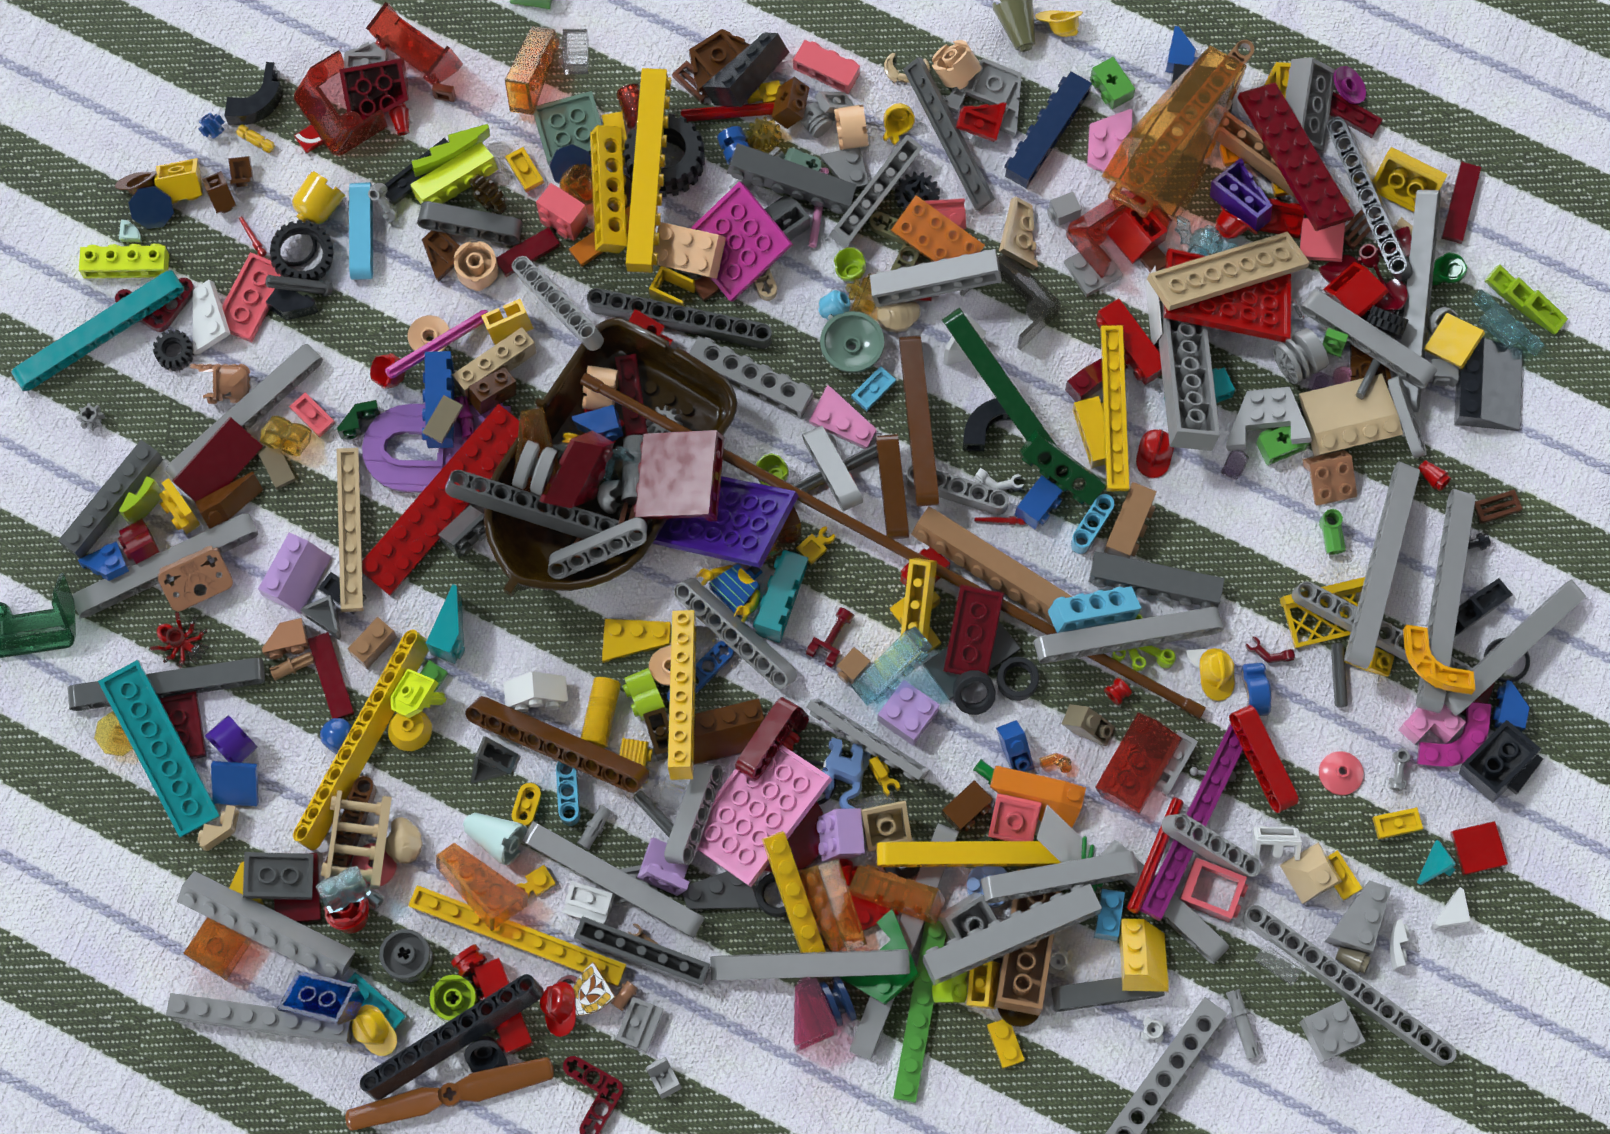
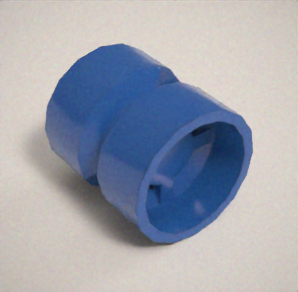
(728, 140)

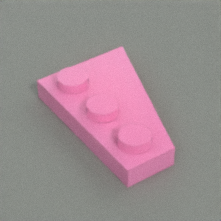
(842, 419)

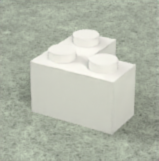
(535, 690)

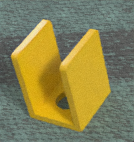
(674, 278)

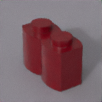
(137, 542)

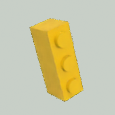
(1090, 423)

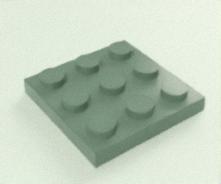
(566, 123)

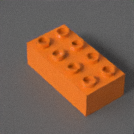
(933, 233)

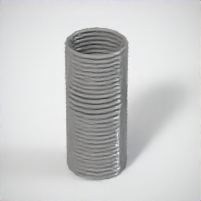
(630, 471)

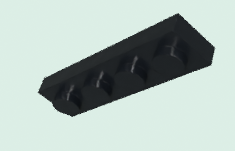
(400, 185)

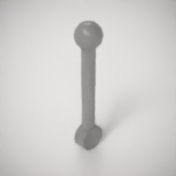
(1194, 771)

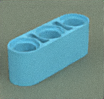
(1090, 533)
(570, 802)

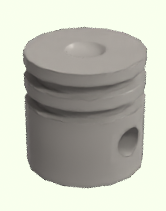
(817, 121)

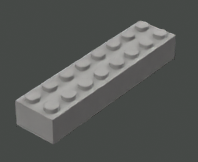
(1188, 385)

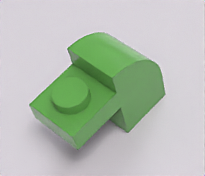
(1334, 342)

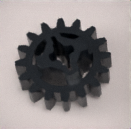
(911, 186)

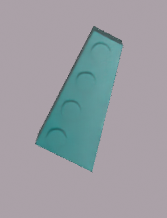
(780, 596)

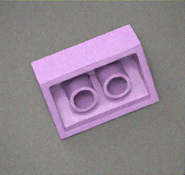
(294, 573)

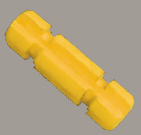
(255, 138)

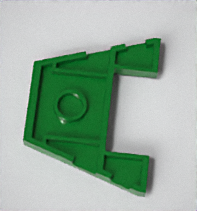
(886, 987)

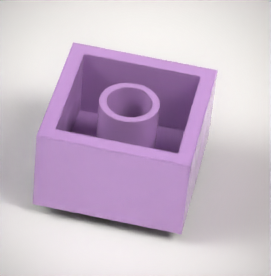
(908, 712)
(840, 834)

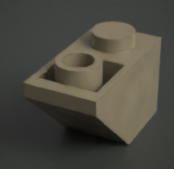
(1088, 724)

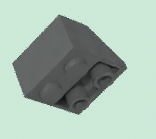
(789, 216)
(464, 532)

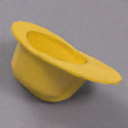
(1061, 22)
(1217, 674)
(374, 1031)

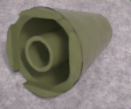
(1017, 21)

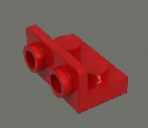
(1285, 218)

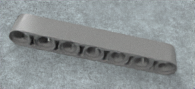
(557, 303)
(1369, 339)
(744, 637)
(1059, 877)
(1181, 917)

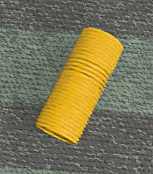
(601, 712)

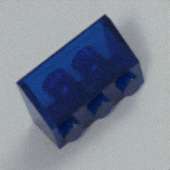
(322, 998)

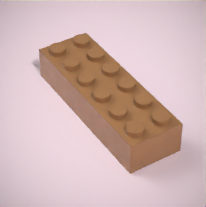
(1026, 969)

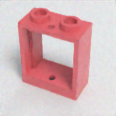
(1204, 907)

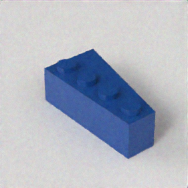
(437, 382)

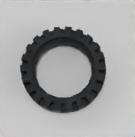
(305, 229)

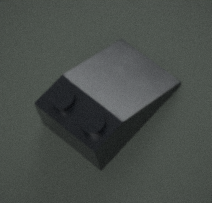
(1499, 761)

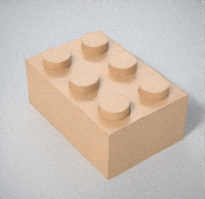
(689, 250)

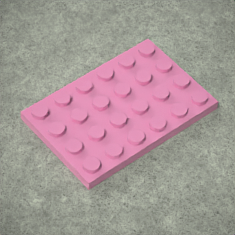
(755, 809)

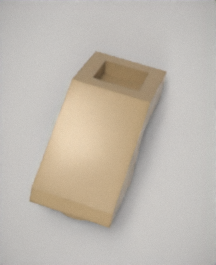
(213, 835)

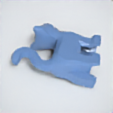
(846, 770)

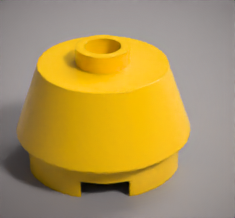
(409, 733)

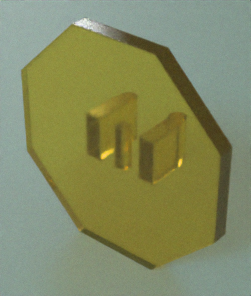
(111, 736)

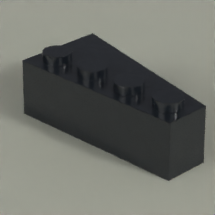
(746, 71)

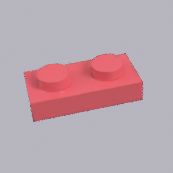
(312, 414)

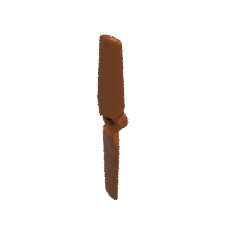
(473, 1088)

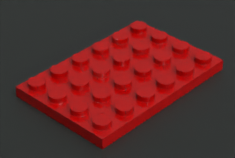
(1254, 310)

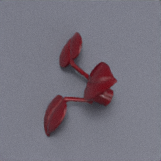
(1369, 256)

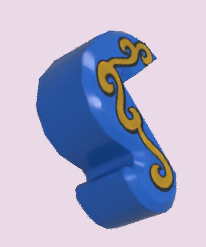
(1257, 687)

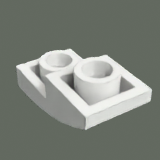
(1398, 937)

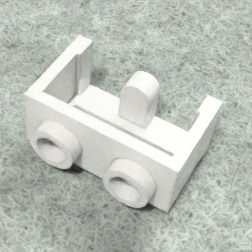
(1278, 838)

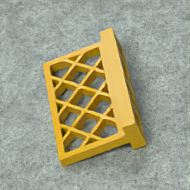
(1339, 589)

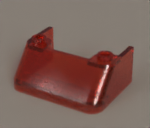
(413, 46)
(337, 132)
(1089, 230)

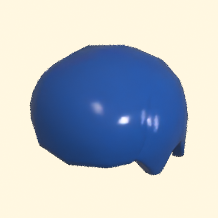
(334, 733)

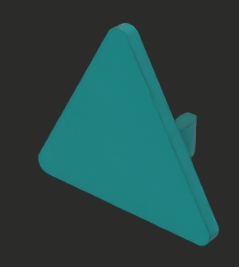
(1437, 863)

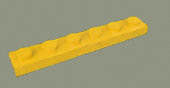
(793, 893)

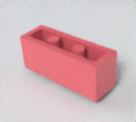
(826, 66)

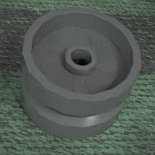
(401, 943)

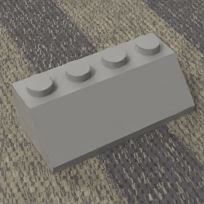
(1310, 97)

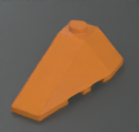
(1059, 795)

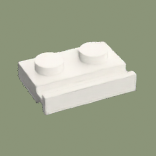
(588, 902)

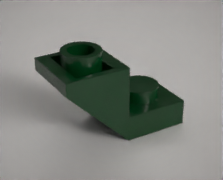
(350, 425)

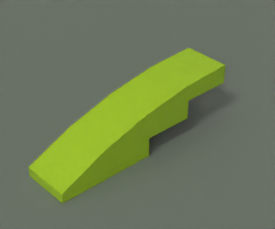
(458, 143)
(1524, 299)

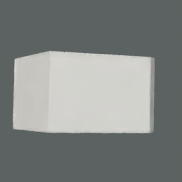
(1454, 913)

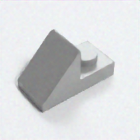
(832, 100)

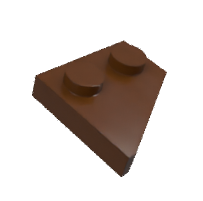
(440, 252)

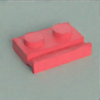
(952, 209)

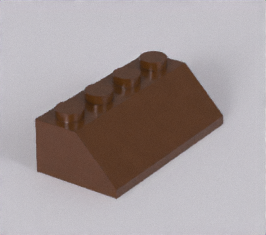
(725, 730)

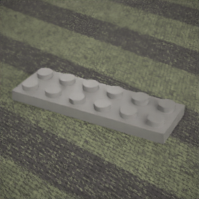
(874, 744)

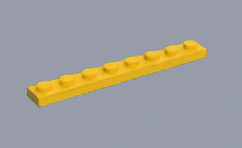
(1114, 408)

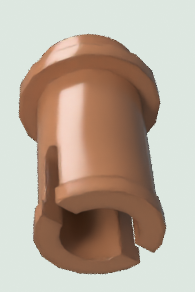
(624, 995)

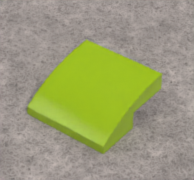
(141, 505)

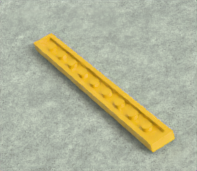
(516, 935)

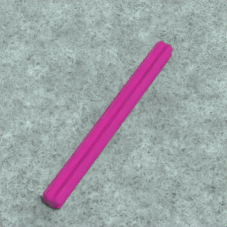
(435, 345)

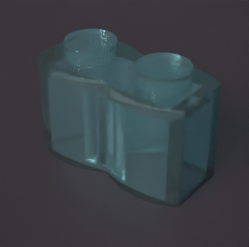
(343, 889)

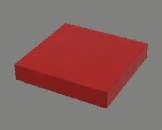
(1479, 848)

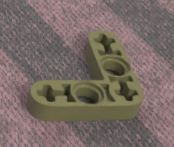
(881, 230)

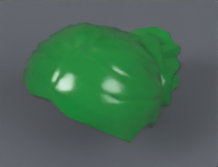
(1449, 269)

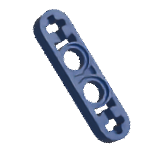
(705, 677)

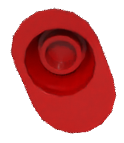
(1231, 226)
(1154, 453)
(559, 1008)

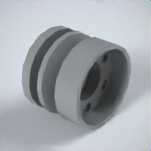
(1300, 356)

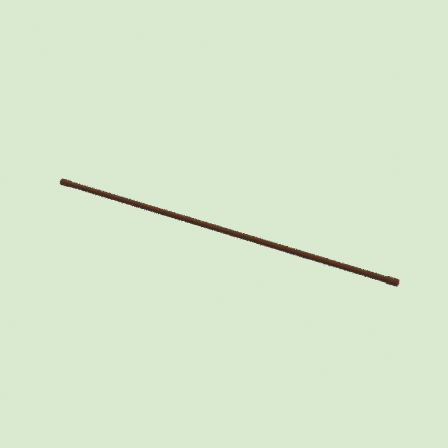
(599, 387)

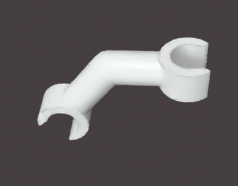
(983, 477)

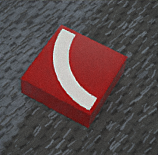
(308, 139)

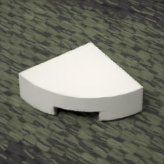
(1194, 656)

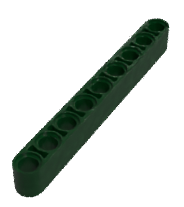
(995, 378)

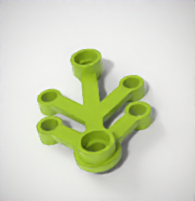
(1154, 651)

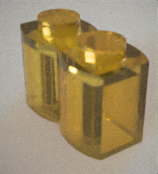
(284, 435)

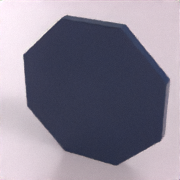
(567, 157)
(151, 207)

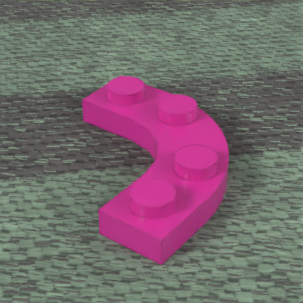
(1469, 741)

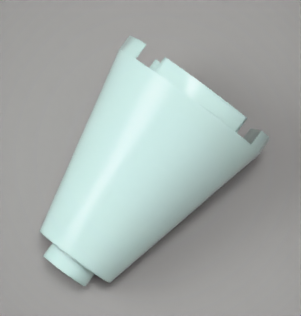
(496, 836)

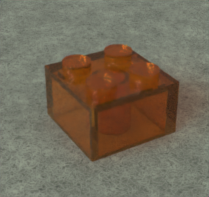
(217, 948)

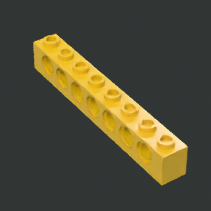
(682, 695)

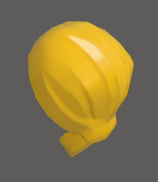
(897, 121)

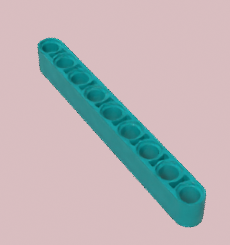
(97, 330)

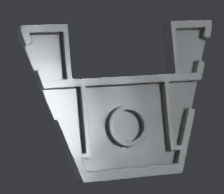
(993, 86)
(1268, 410)

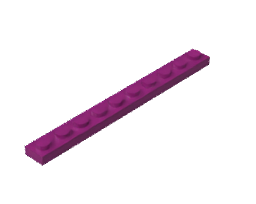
(1199, 810)

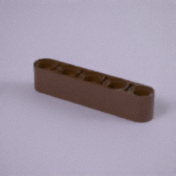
(892, 486)
(349, 817)

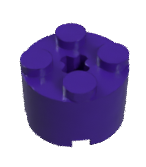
(231, 740)

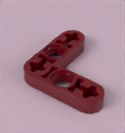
(163, 313)
(600, 1088)

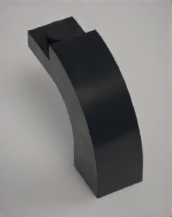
(259, 105)
(979, 423)

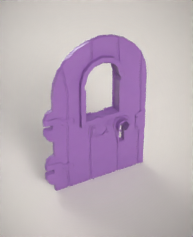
(407, 474)

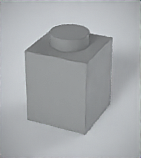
(1064, 209)

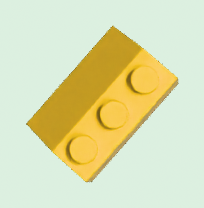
(1403, 175)
(1142, 956)

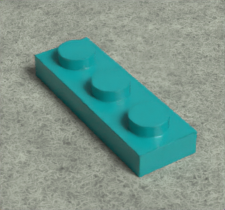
(374, 998)

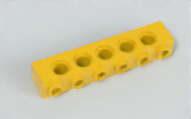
(606, 239)

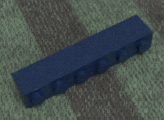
(1048, 129)

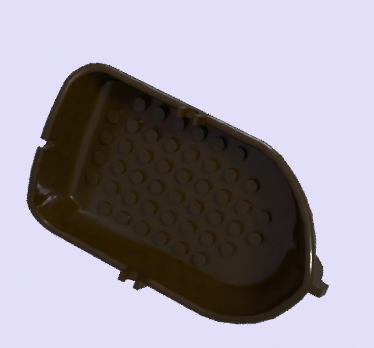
(667, 379)

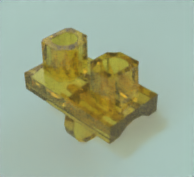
(861, 292)

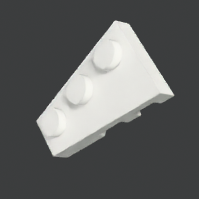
(208, 318)

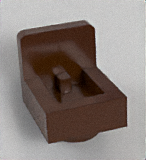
(240, 171)

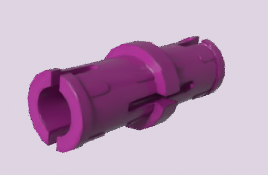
(465, 418)

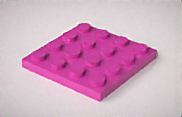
(750, 243)

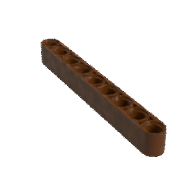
(918, 421)
(557, 744)

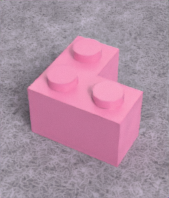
(1442, 724)

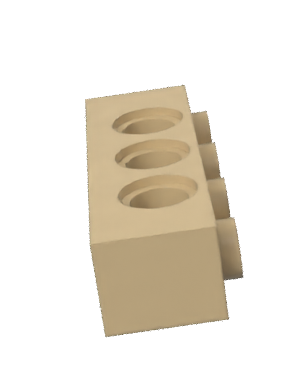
(507, 353)

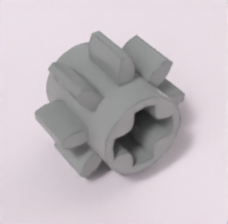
(93, 413)

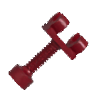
(844, 616)

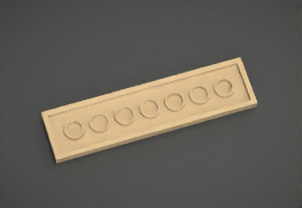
(1227, 271)

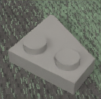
(363, 55)

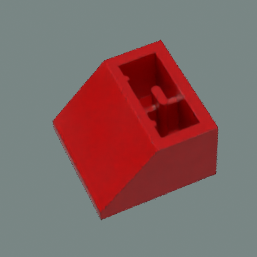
(1137, 234)
(1356, 289)

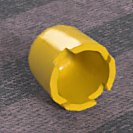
(316, 200)

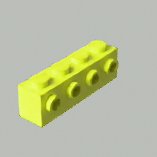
(454, 175)
(123, 261)

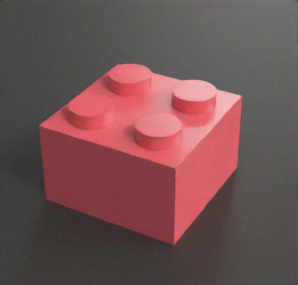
(561, 212)

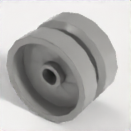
(536, 468)

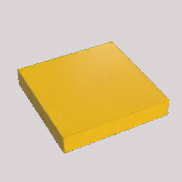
(1454, 340)

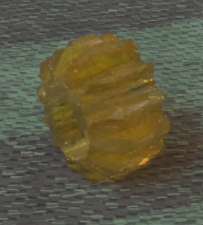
(771, 136)

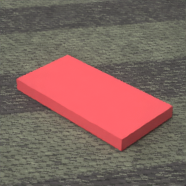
(246, 302)

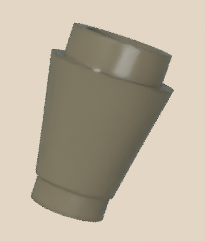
(1353, 959)

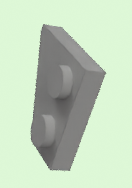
(847, 166)

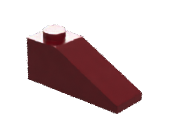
(1086, 381)

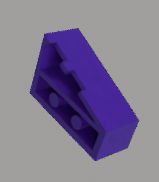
(1241, 196)

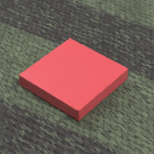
(1322, 244)
(1014, 818)

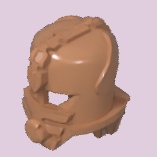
(226, 379)

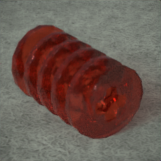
(629, 101)

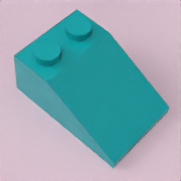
(447, 635)

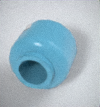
(833, 304)

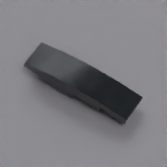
(1481, 604)

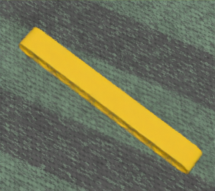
(964, 854)

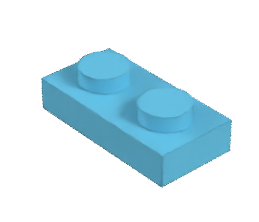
(873, 388)

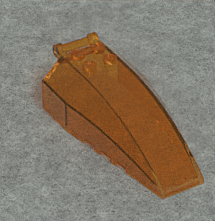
(1174, 139)

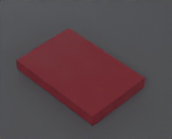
(186, 719)
(303, 909)

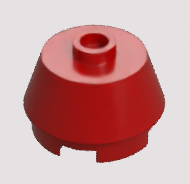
(351, 918)

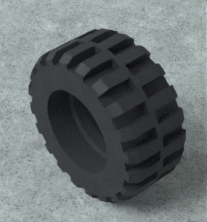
(691, 165)

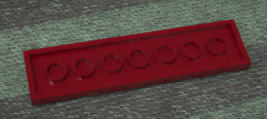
(1295, 156)

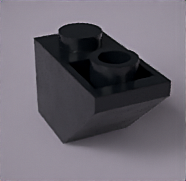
(291, 304)

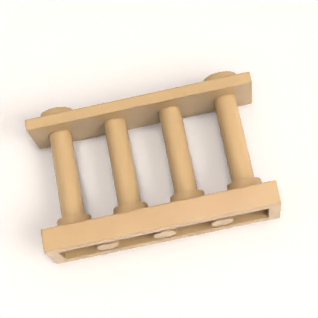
(377, 831)

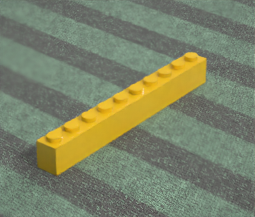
(647, 170)

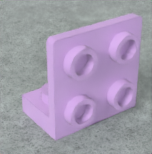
(661, 873)

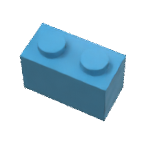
(1109, 919)

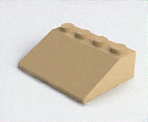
(1343, 421)

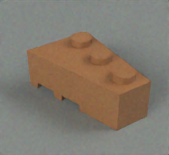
(1131, 521)

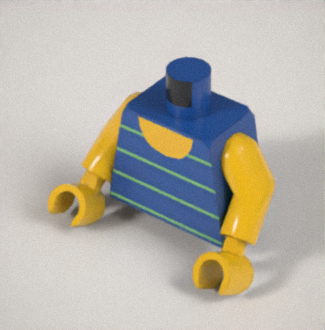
(734, 587)

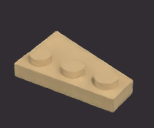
(1017, 233)

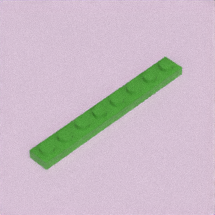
(918, 1020)

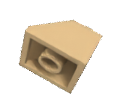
(885, 824)

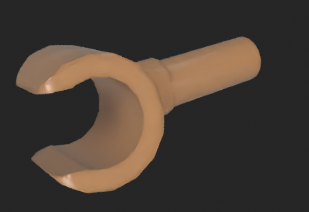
(640, 934)

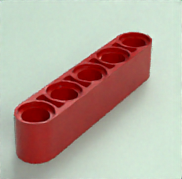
(1263, 758)

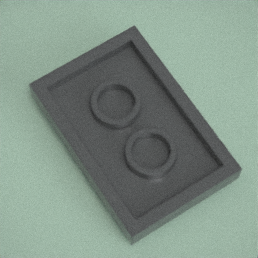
(278, 876)

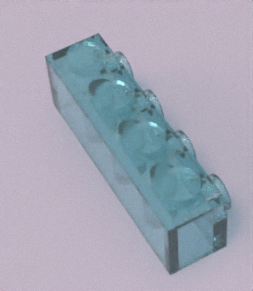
(891, 666)

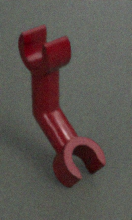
(1285, 656)

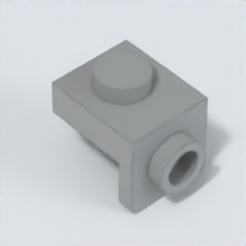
(663, 1077)

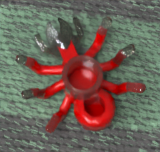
(178, 640)

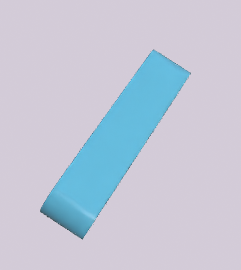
(360, 231)

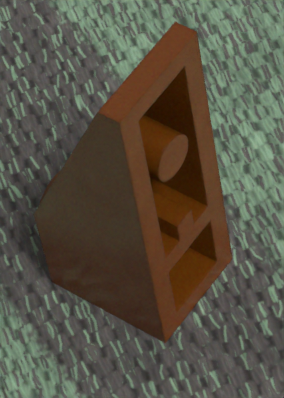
(229, 500)

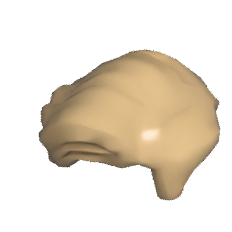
(898, 316)
(403, 841)

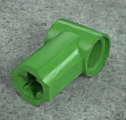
(1332, 534)

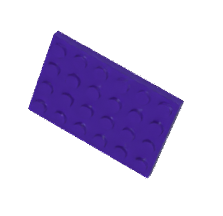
(745, 524)

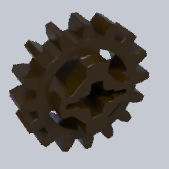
(488, 194)

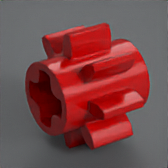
(848, 870)

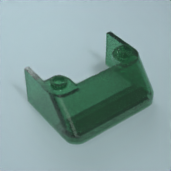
(39, 629)

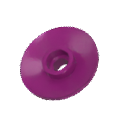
(1349, 85)

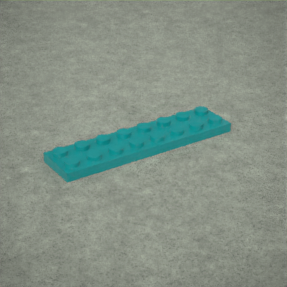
(159, 748)

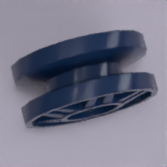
(838, 1000)

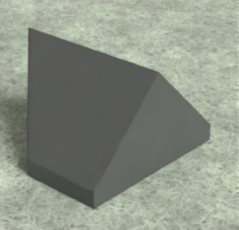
(324, 614)
(492, 761)

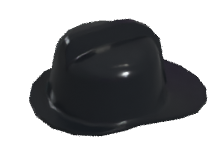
(484, 1054)

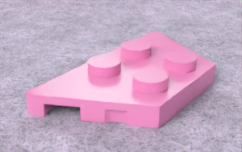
(1106, 138)

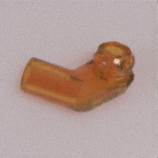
(1058, 760)

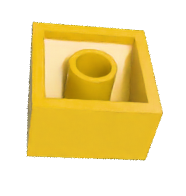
(180, 180)

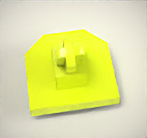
(414, 694)

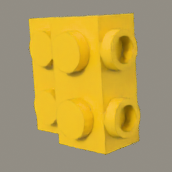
(174, 503)

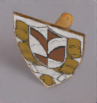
(591, 991)

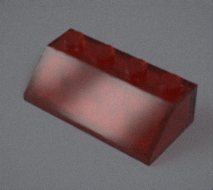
(1138, 763)

